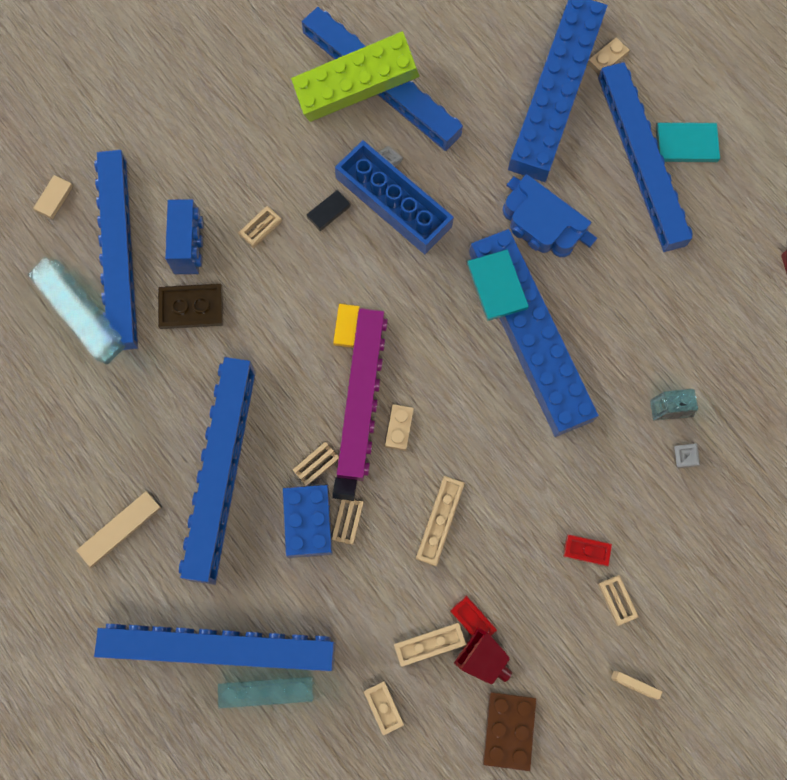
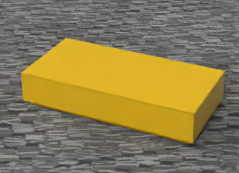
(346, 325)

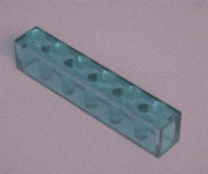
(76, 310)

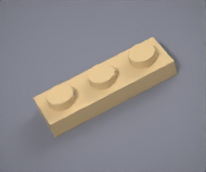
(429, 644)

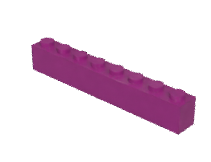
(360, 396)

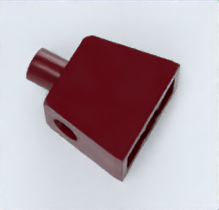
(484, 658)

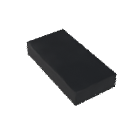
(328, 210)

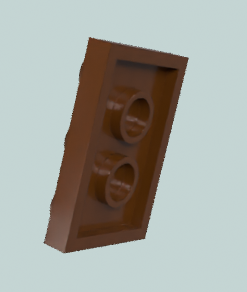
(509, 731)

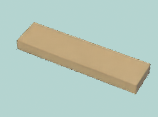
(440, 521)
(118, 529)

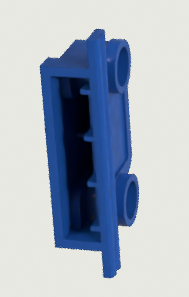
(544, 218)

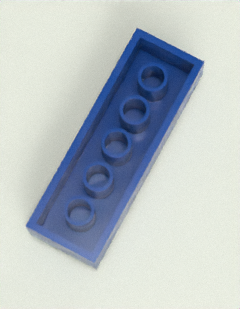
(394, 197)

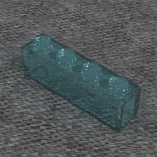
(266, 692)

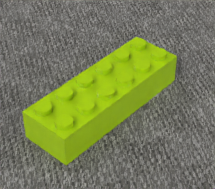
(355, 77)

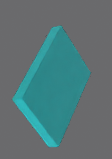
(688, 142)
(497, 285)

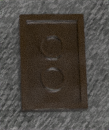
(190, 306)

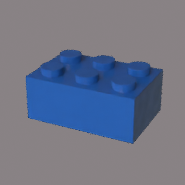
(184, 237)
(307, 521)

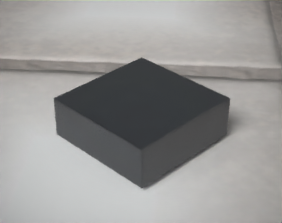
(344, 489)

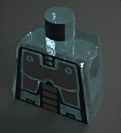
(677, 405)

